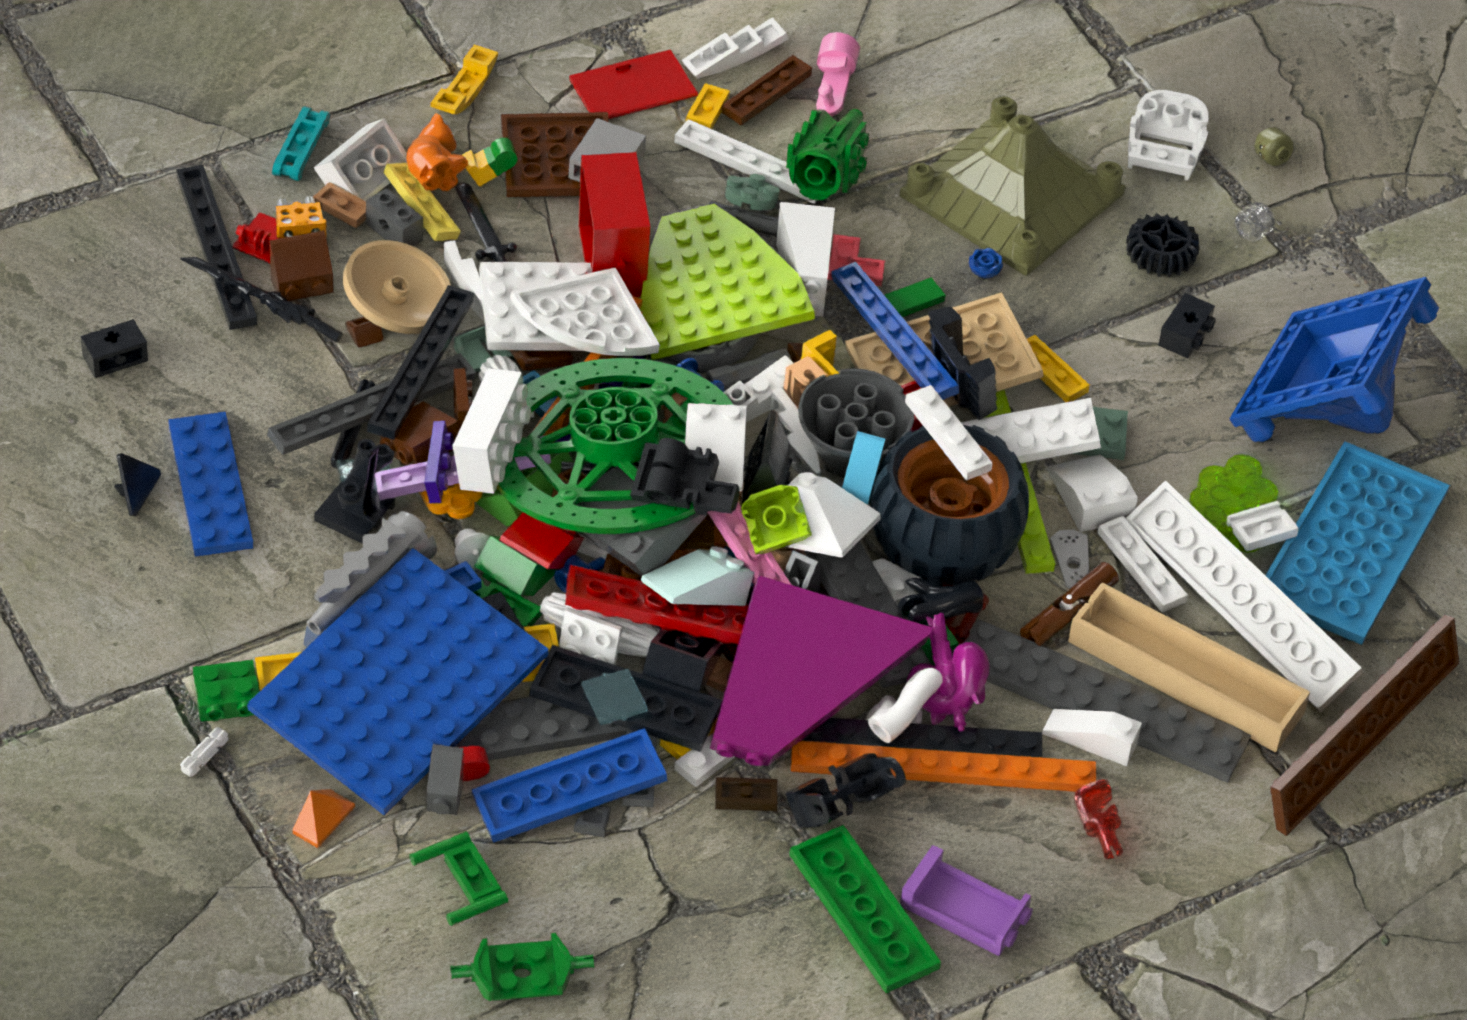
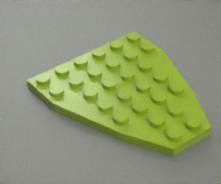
(716, 283)

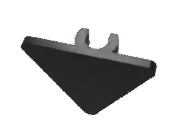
(137, 481)

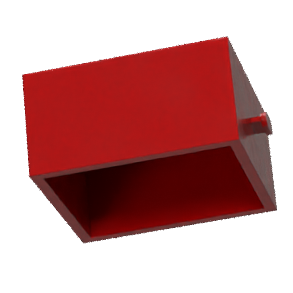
(614, 217)

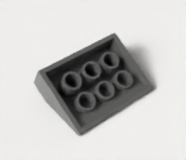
(643, 549)

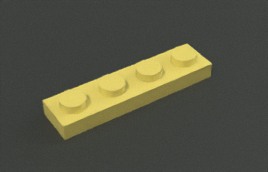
(435, 218)

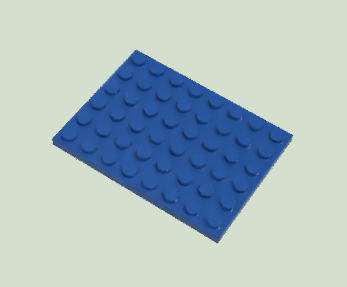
(395, 676)

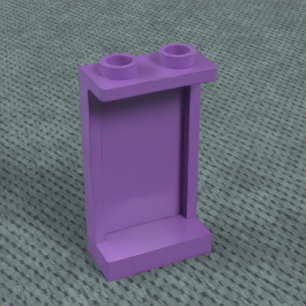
(964, 904)

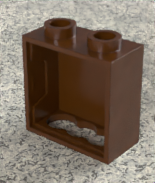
(414, 437)

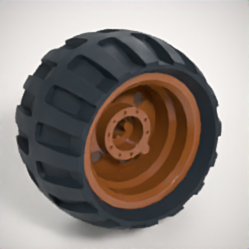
(939, 520)

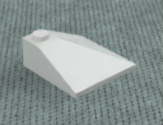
(833, 516)

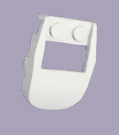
(1173, 119)

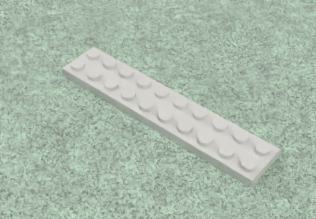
(1243, 596)

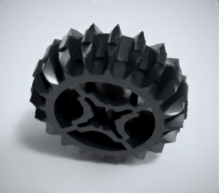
(1178, 248)

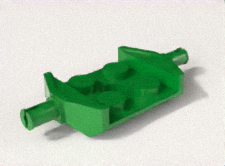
(545, 960)

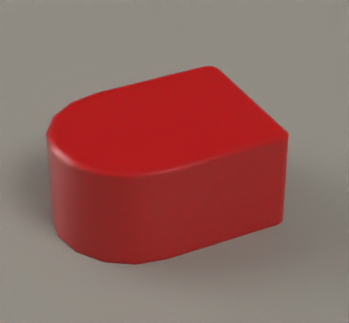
(475, 763)

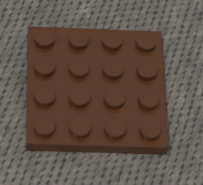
(543, 151)

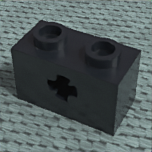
(1187, 325)
(114, 348)

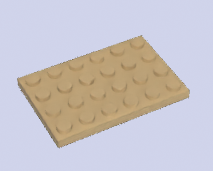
(987, 332)

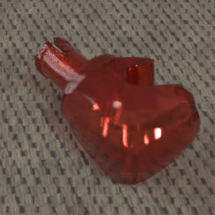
(1089, 803)

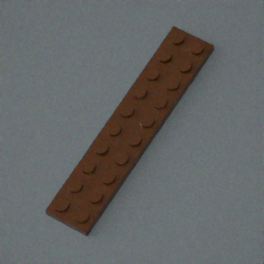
(1364, 725)

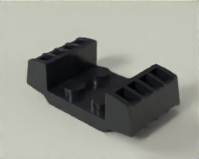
(975, 381)

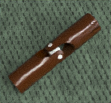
(1052, 619)

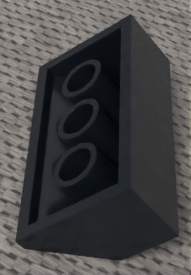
(767, 459)

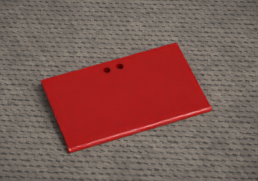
(633, 85)

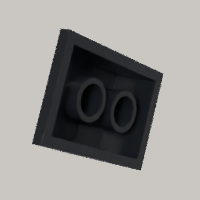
(682, 658)

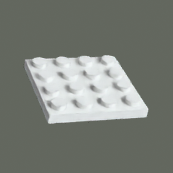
(503, 321)

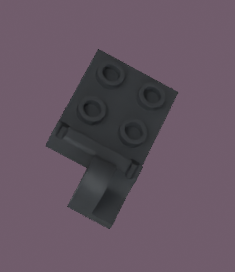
(678, 476)

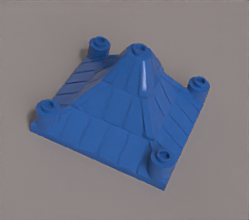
(1336, 362)

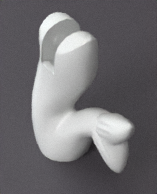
(890, 717)

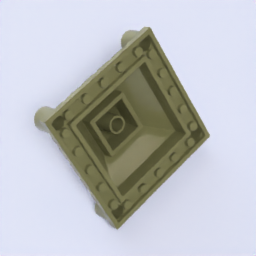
(1013, 189)

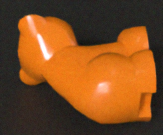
(431, 157)

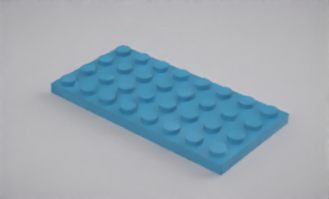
(1355, 540)

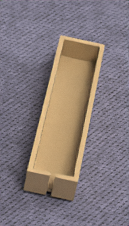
(1188, 666)

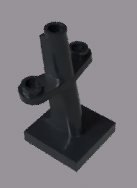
(353, 505)

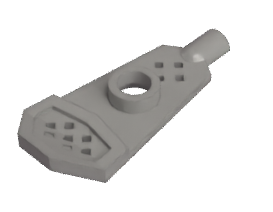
(1071, 547)

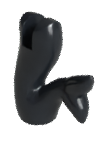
(938, 599)

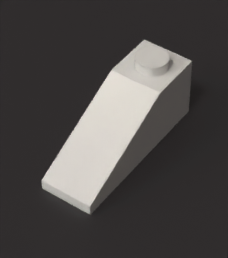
(1096, 732)

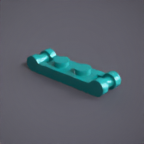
(300, 143)

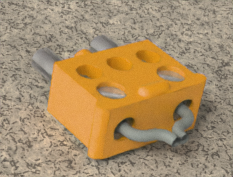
(299, 218)

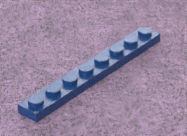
(894, 330)

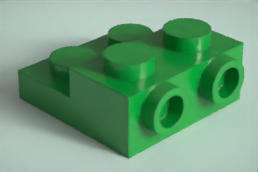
(225, 689)

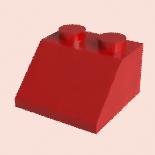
(542, 542)

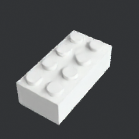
(491, 431)

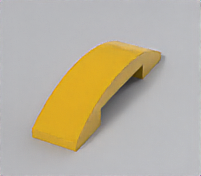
(468, 82)

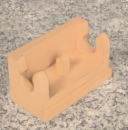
(799, 376)

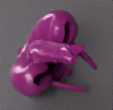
(962, 675)

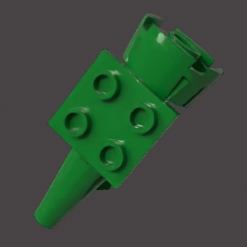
(828, 153)

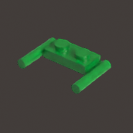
(469, 871)

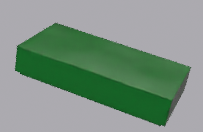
(916, 297)

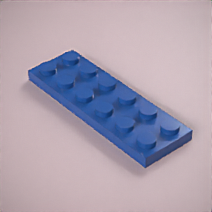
(210, 484)
(569, 785)

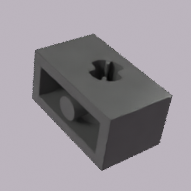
(394, 218)

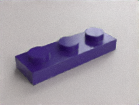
(438, 462)

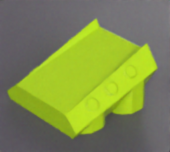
(775, 518)

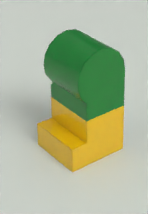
(491, 161)

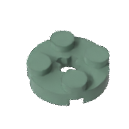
(752, 191)

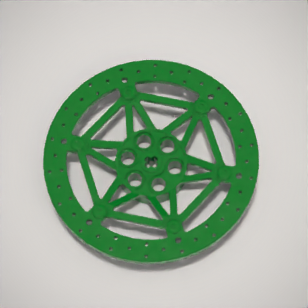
(607, 430)

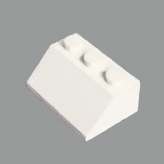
(361, 160)

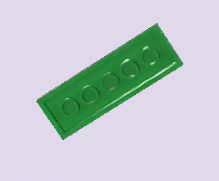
(865, 909)

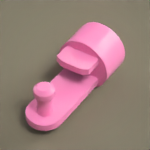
(838, 62)

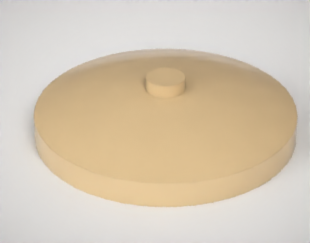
(394, 285)

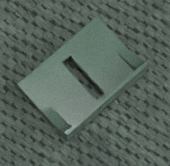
(473, 351)

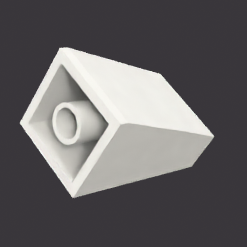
(805, 244)

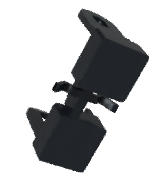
(856, 781)

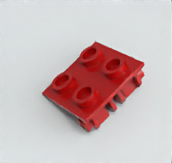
(256, 237)

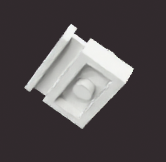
(1262, 526)

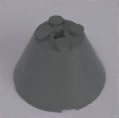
(851, 402)

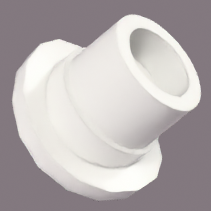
(469, 546)

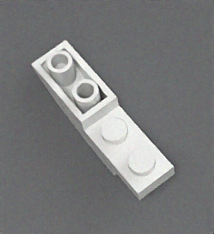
(758, 391)

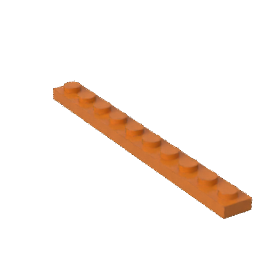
(953, 766)

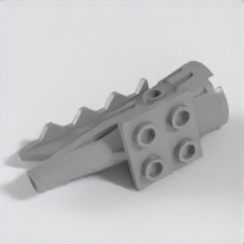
(365, 567)

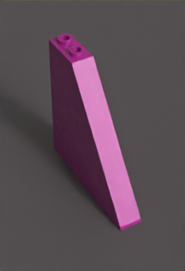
(801, 665)

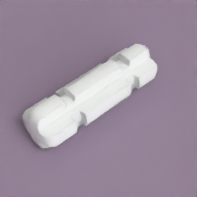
(204, 751)

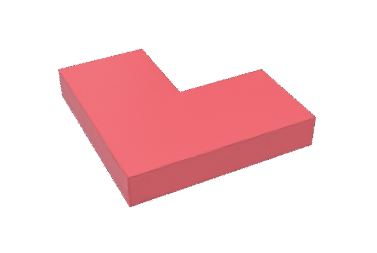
(846, 251)

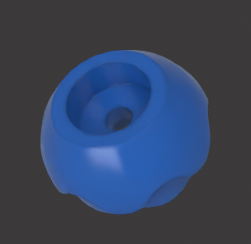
(985, 263)

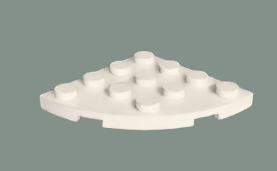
(589, 314)

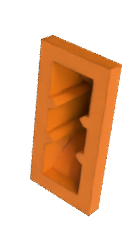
(321, 815)

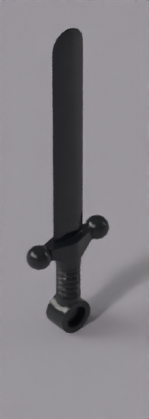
(489, 238)

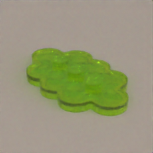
(1230, 491)

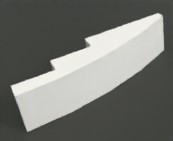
(732, 51)
(464, 275)
(801, 451)

